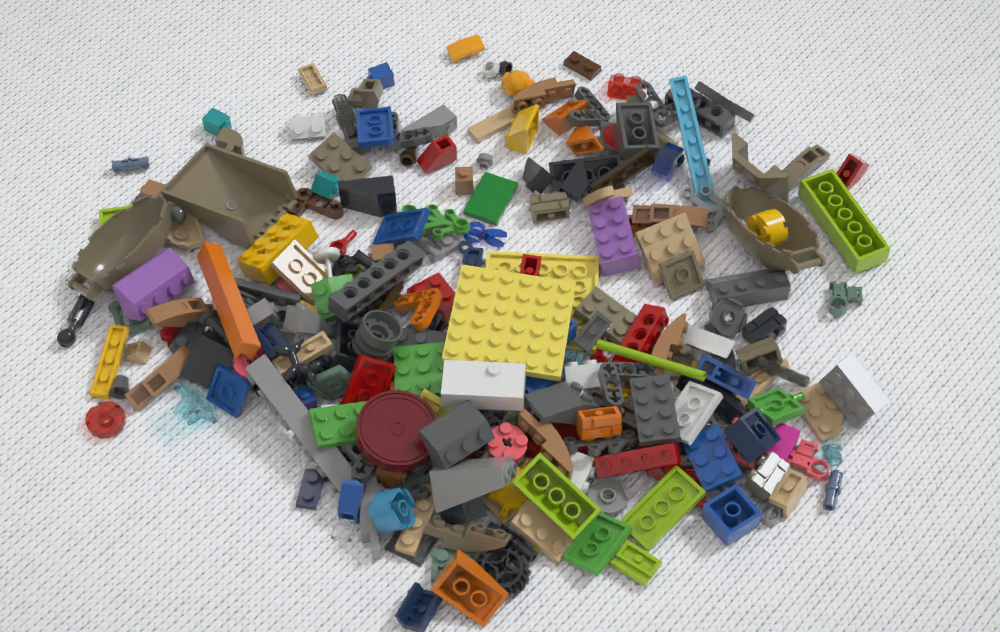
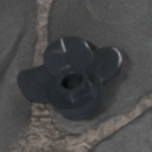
(344, 264)

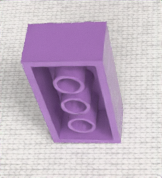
(613, 236)

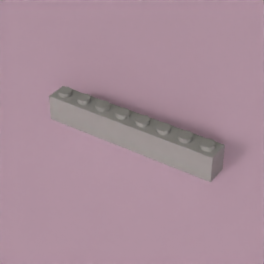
(296, 418)

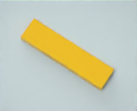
(109, 361)

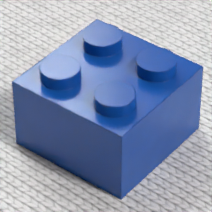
(731, 515)

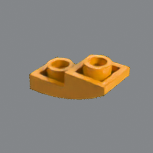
(464, 47)

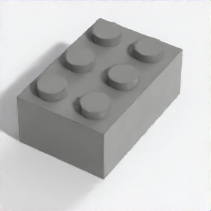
(854, 391)

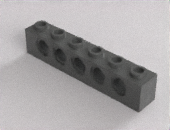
(376, 281)

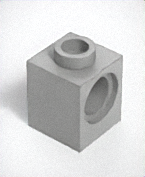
(263, 313)

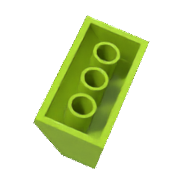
(556, 496)

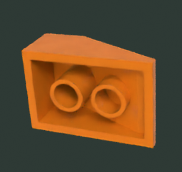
(469, 588)

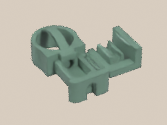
(840, 295)

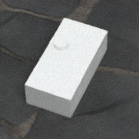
(484, 384)

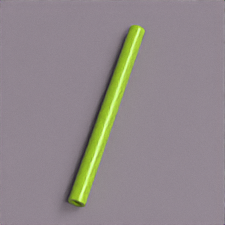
(651, 360)

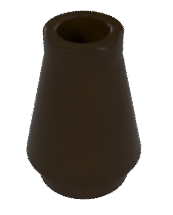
(409, 156)

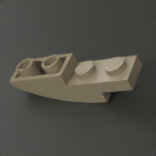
(804, 164)
(474, 539)

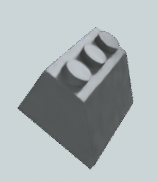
(455, 435)

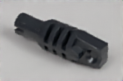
(517, 542)

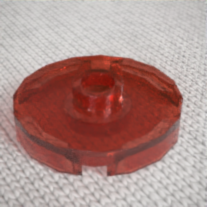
(105, 411)

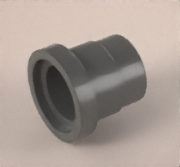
(119, 387)

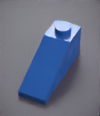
(726, 377)

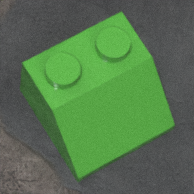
(323, 289)

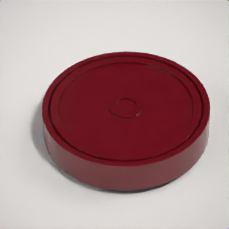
(389, 430)

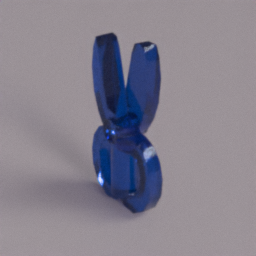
(487, 235)

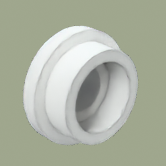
(490, 69)

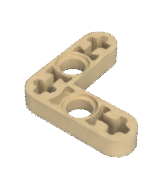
(607, 193)

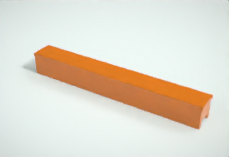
(228, 300)

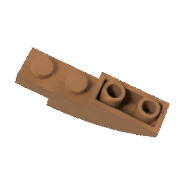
(541, 92)
(657, 213)
(178, 312)
(670, 341)
(159, 378)
(551, 443)

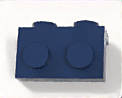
(269, 338)
(418, 608)

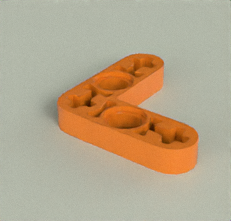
(425, 304)

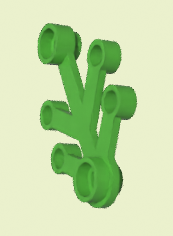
(456, 225)

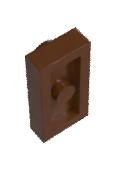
(582, 65)

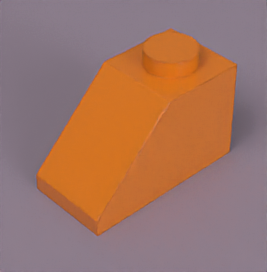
(583, 141)

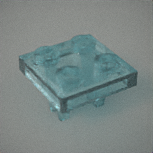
(193, 405)

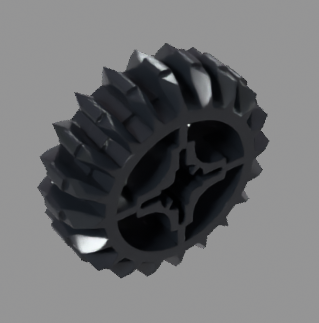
(504, 556)

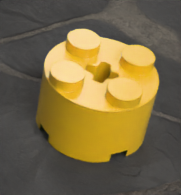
(768, 227)

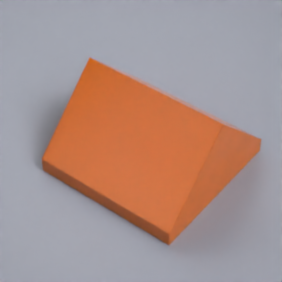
(557, 119)

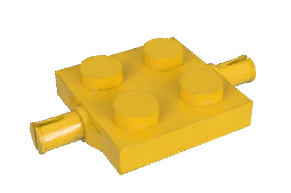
(509, 496)

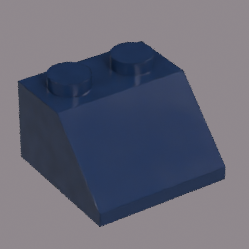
(752, 435)

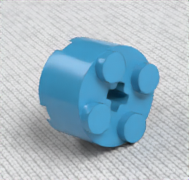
(392, 510)

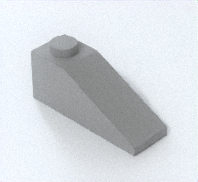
(439, 120)
(305, 320)

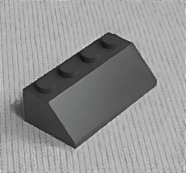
(750, 287)

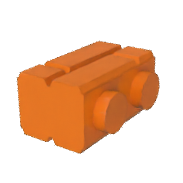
(599, 423)

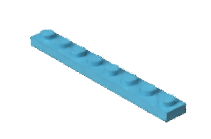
(691, 136)

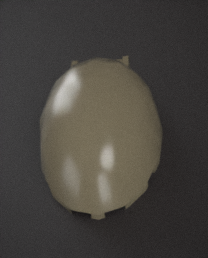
(802, 243)
(122, 245)

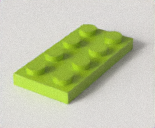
(663, 507)

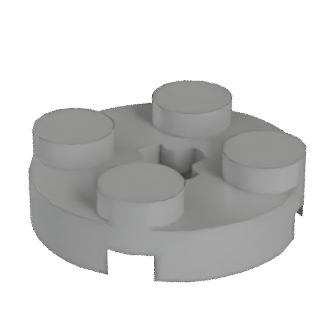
(612, 487)

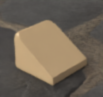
(137, 353)

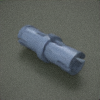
(130, 164)
(833, 490)

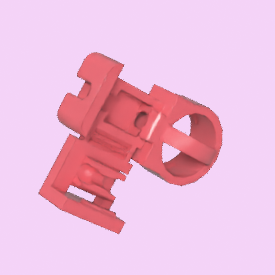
(806, 461)

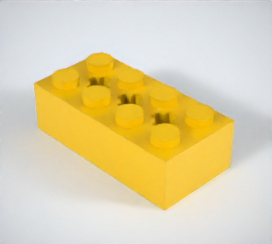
(257, 259)

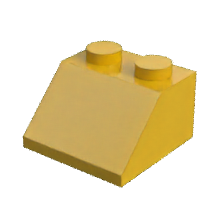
(523, 129)

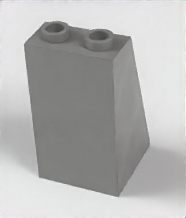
(470, 480)

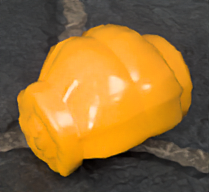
(515, 81)

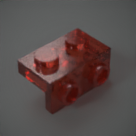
(621, 87)

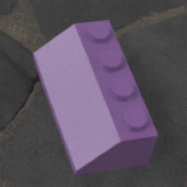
(152, 284)

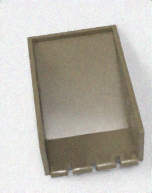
(222, 176)

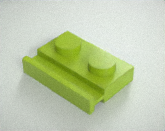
(636, 563)

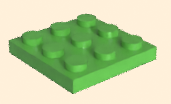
(419, 368)

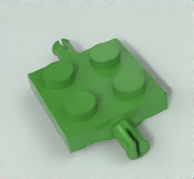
(778, 405)

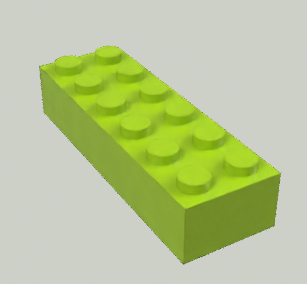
(843, 221)

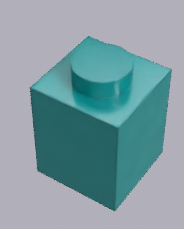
(215, 121)
(326, 185)

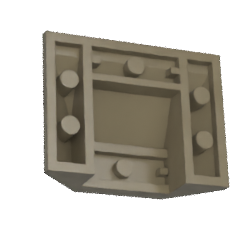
(773, 181)

